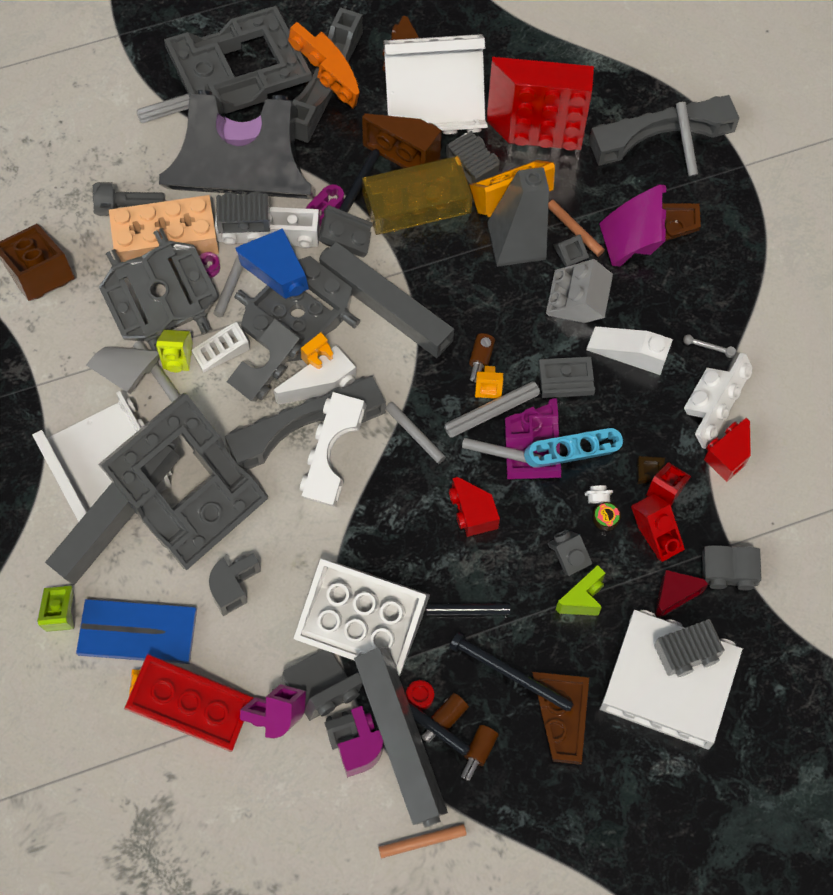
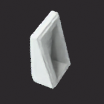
(216, 341)

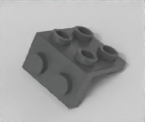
(324, 683)

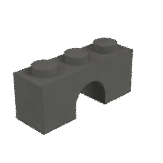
(282, 345)

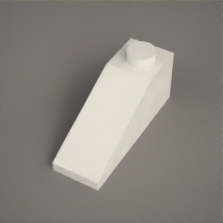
(631, 347)
(317, 382)

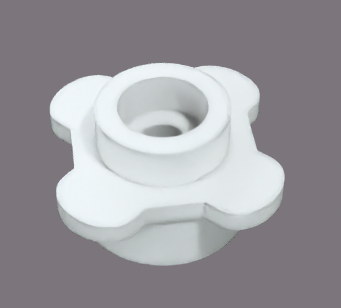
(598, 494)

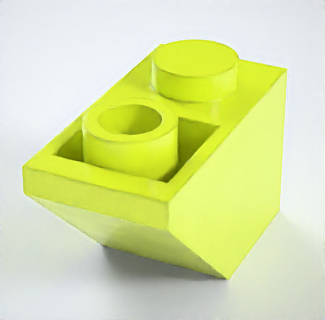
(175, 350)

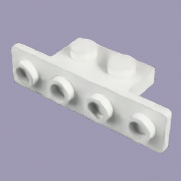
(716, 396)

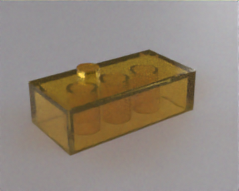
(417, 195)

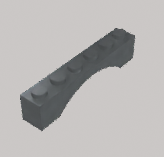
(311, 103)
(707, 117)
(254, 443)

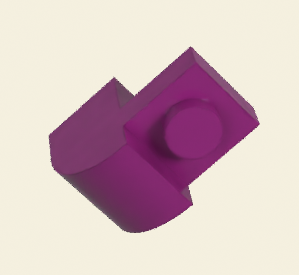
(276, 713)
(364, 751)

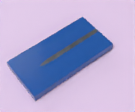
(136, 630)

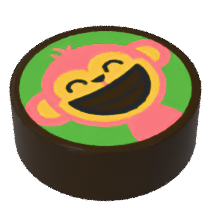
(606, 516)

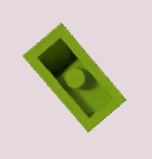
(579, 600)
(56, 609)

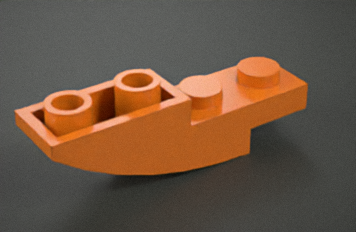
(333, 67)

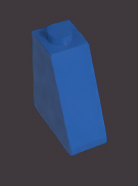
(274, 263)

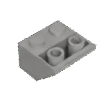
(580, 292)

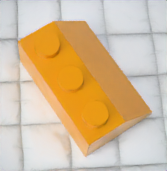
(489, 191)

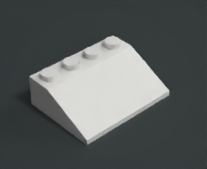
(359, 612)

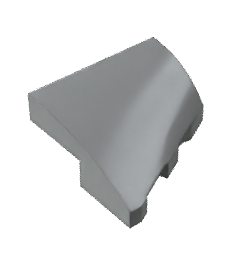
(123, 365)

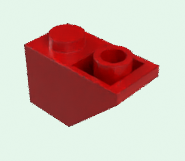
(732, 451)
(475, 507)
(658, 526)

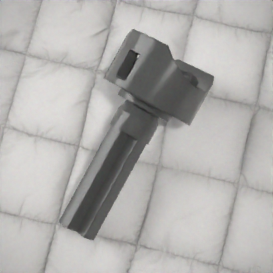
(106, 198)

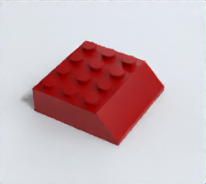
(539, 102)

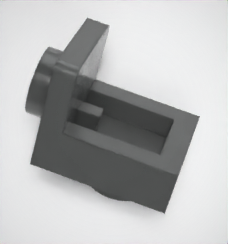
(570, 551)

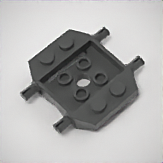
(164, 311)
(317, 318)

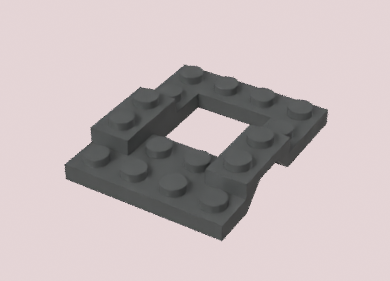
(204, 66)
(209, 509)

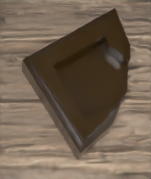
(648, 467)

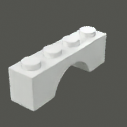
(342, 416)

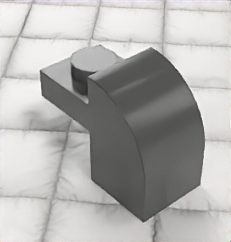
(225, 582)

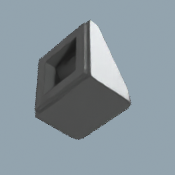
(571, 250)

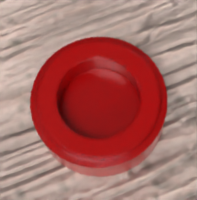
(420, 694)

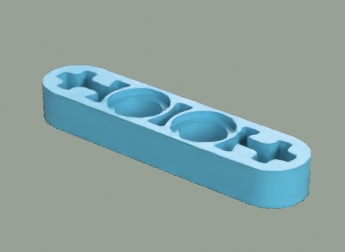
(573, 446)

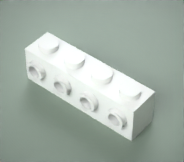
(299, 225)

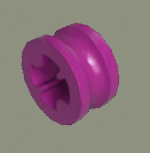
(213, 269)

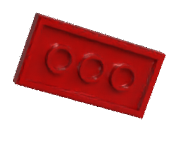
(188, 703)

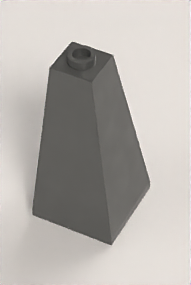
(521, 220)

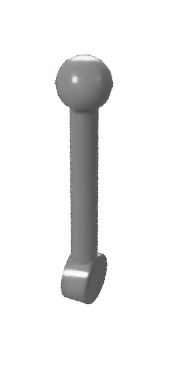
(729, 352)

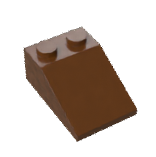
(402, 139)
(35, 262)

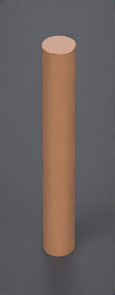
(588, 240)
(422, 841)

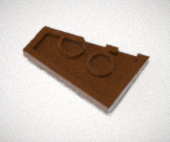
(681, 219)
(565, 728)

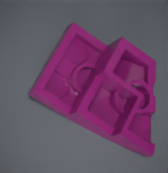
(635, 226)
(526, 429)

